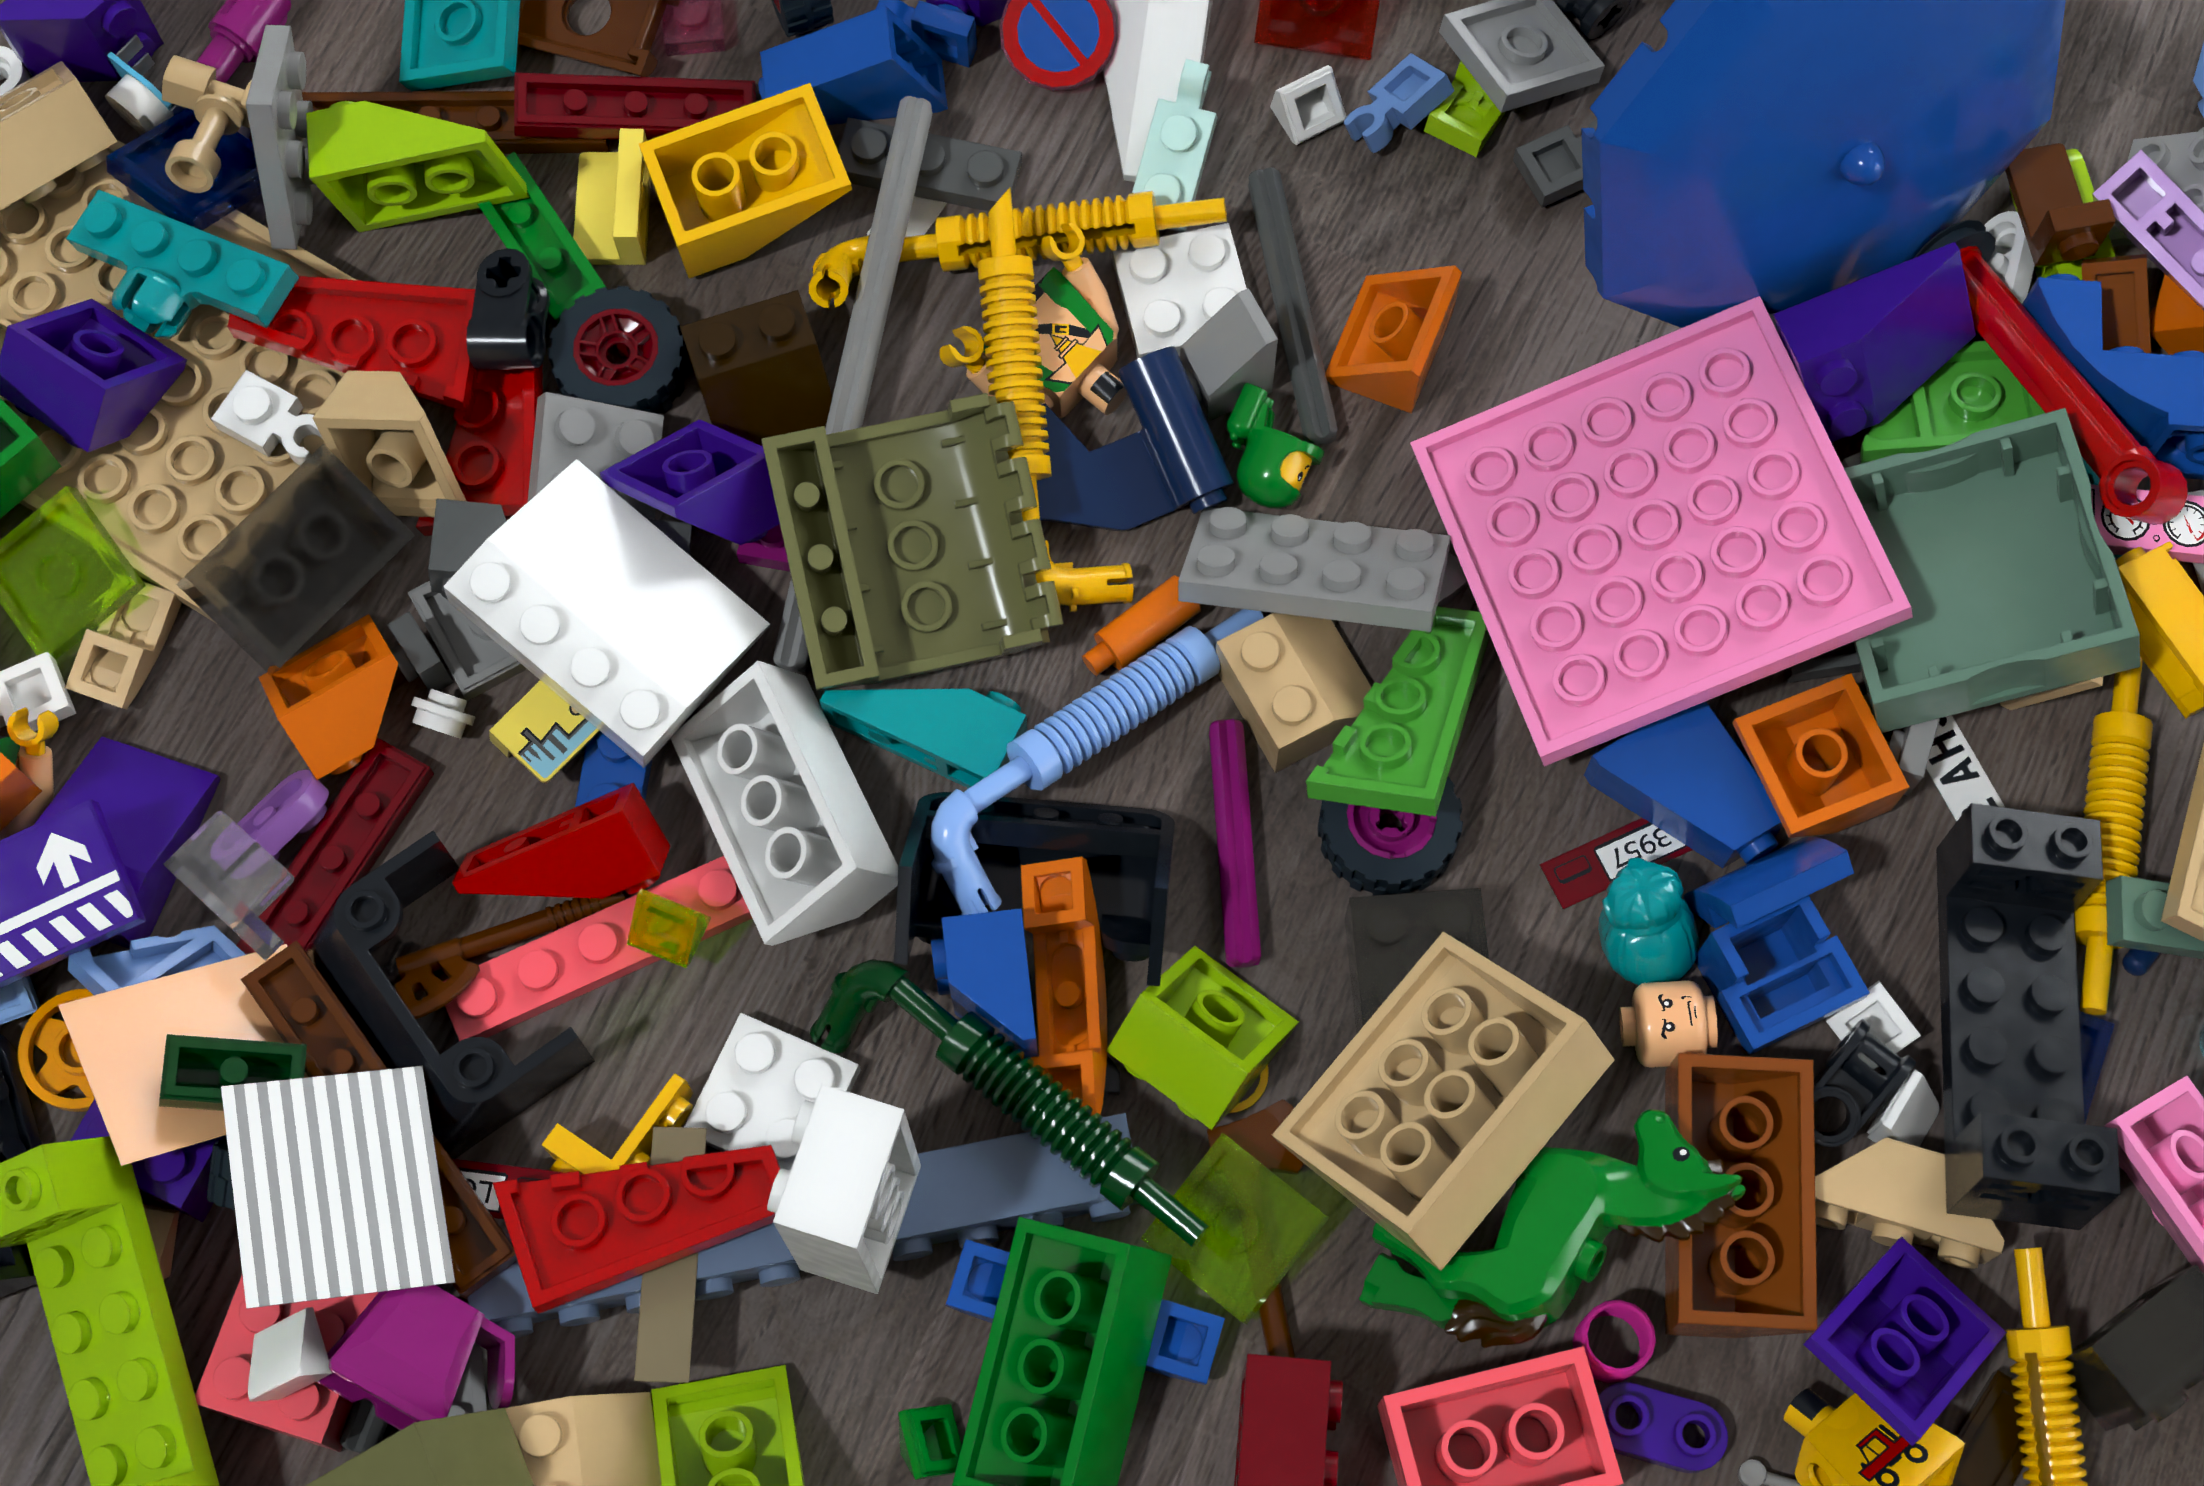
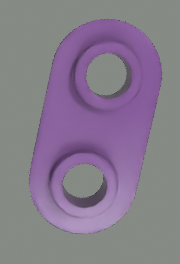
(288, 809)

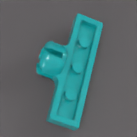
(177, 267)

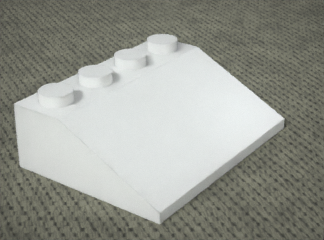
(605, 611)

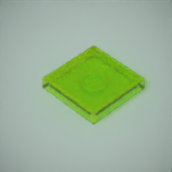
(62, 574)
(1252, 1233)

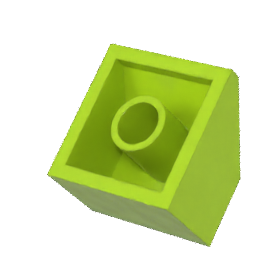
(1201, 1037)

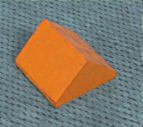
(1394, 334)

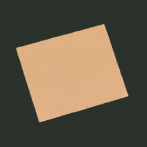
(124, 1042)

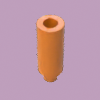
(1140, 628)

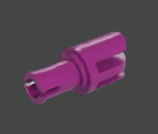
(238, 33)

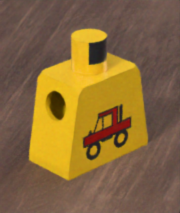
(1862, 1449)

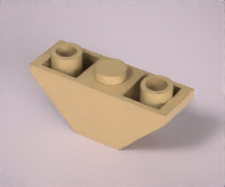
(1903, 1193)

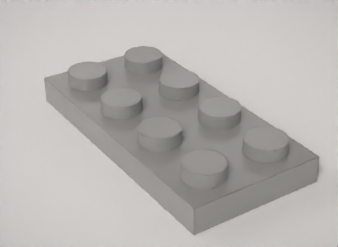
(1315, 568)

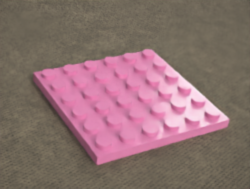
(1658, 531)

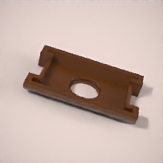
(619, 45)

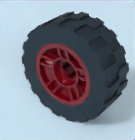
(627, 325)

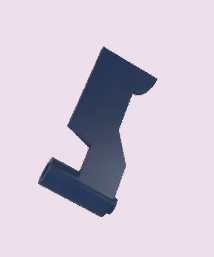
(1143, 474)

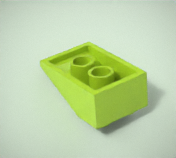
(403, 166)
(728, 1431)

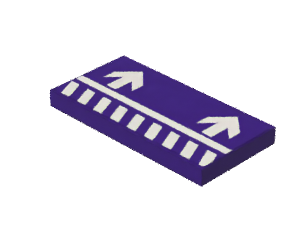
(61, 891)

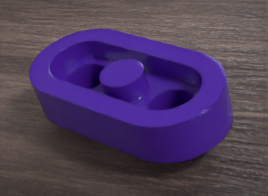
(1660, 1428)

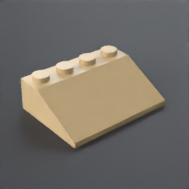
(1445, 1098)

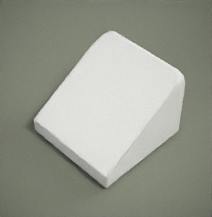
(1907, 1112)
(287, 1357)

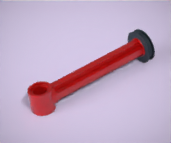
(2057, 385)

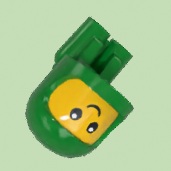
(1272, 460)

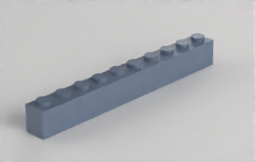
(956, 1196)

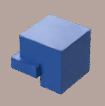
(1778, 974)

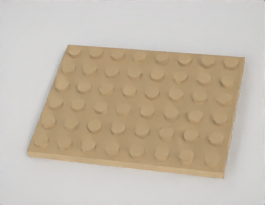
(176, 478)

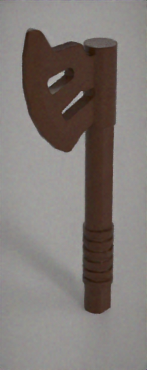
(450, 956)

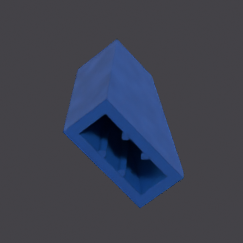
(857, 68)
(1692, 785)

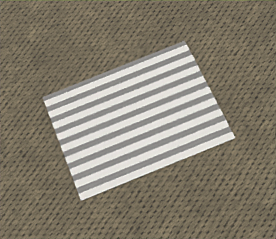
(335, 1186)

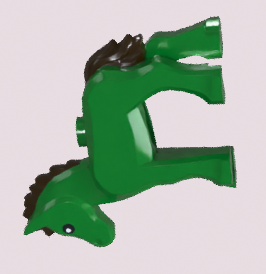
(1556, 1235)

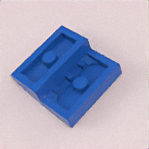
(1770, 882)

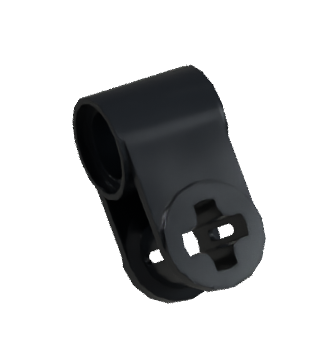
(507, 314)
(1857, 1083)

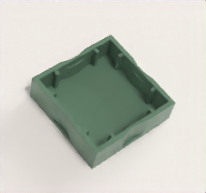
(1998, 573)

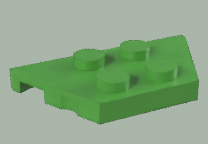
(1959, 399)

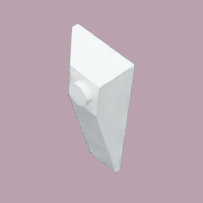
(1148, 65)

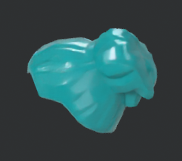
(1647, 924)

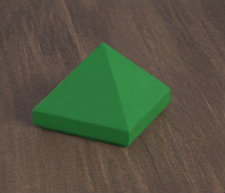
(929, 1441)

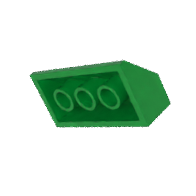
(1063, 1360)

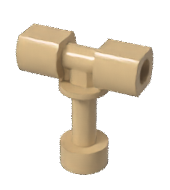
(218, 109)

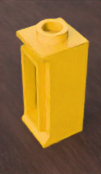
(2169, 622)

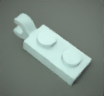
(1178, 141)

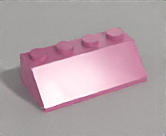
(2165, 1161)

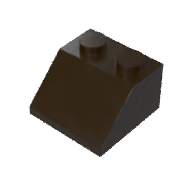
(760, 369)

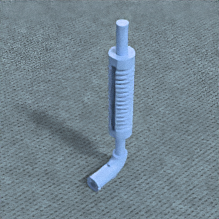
(1067, 739)

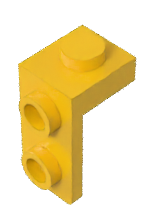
(667, 1110)

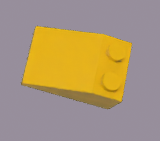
(744, 177)

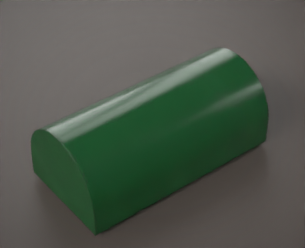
(200, 1065)

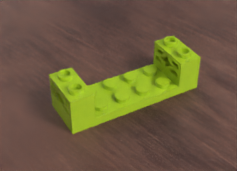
(107, 1313)

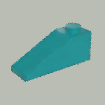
(938, 729)

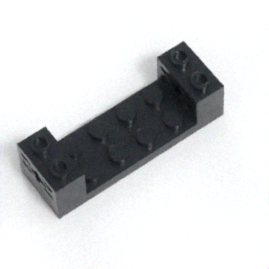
(2014, 1021)

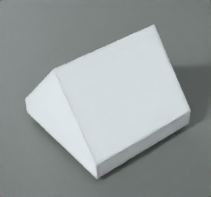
(1309, 105)

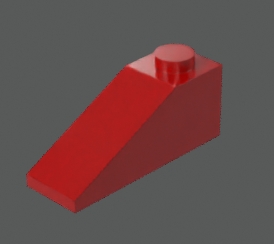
(576, 854)

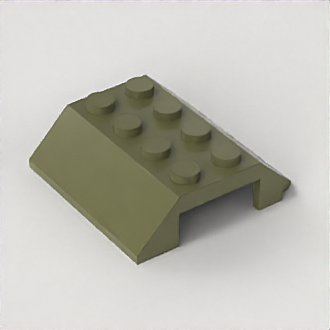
(912, 543)

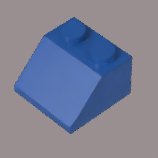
(988, 973)

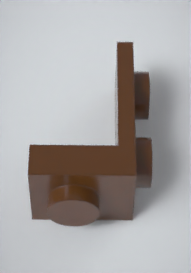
(2051, 207)

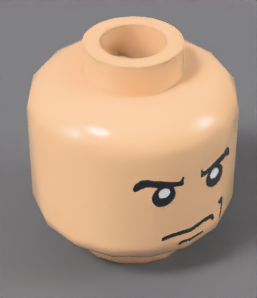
(1668, 1021)

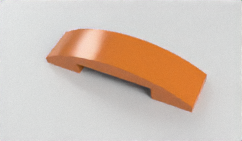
(1068, 976)

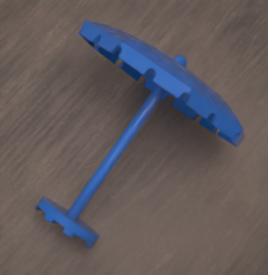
(1804, 143)

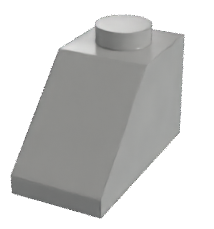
(1228, 352)

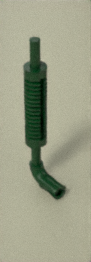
(1014, 1083)

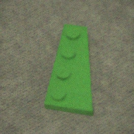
(1409, 723)

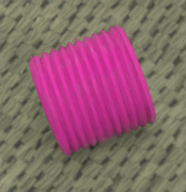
(1640, 1323)

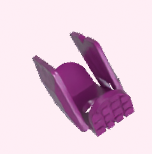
(412, 1353)

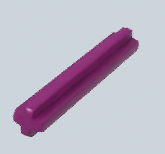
(1234, 843)

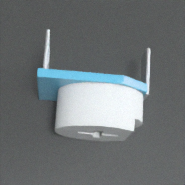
(134, 95)

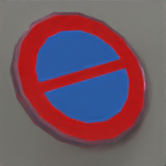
(1058, 41)

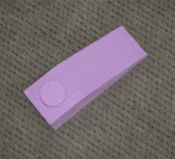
(2159, 221)

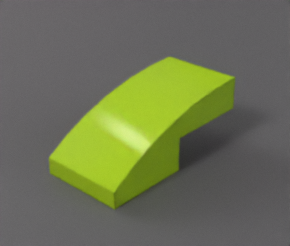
(1466, 116)

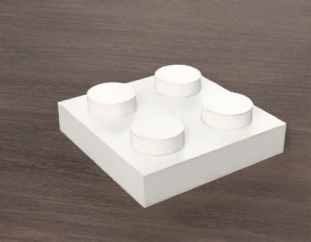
(1176, 285)
(761, 1086)

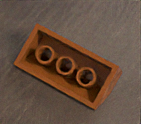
(1759, 1262)

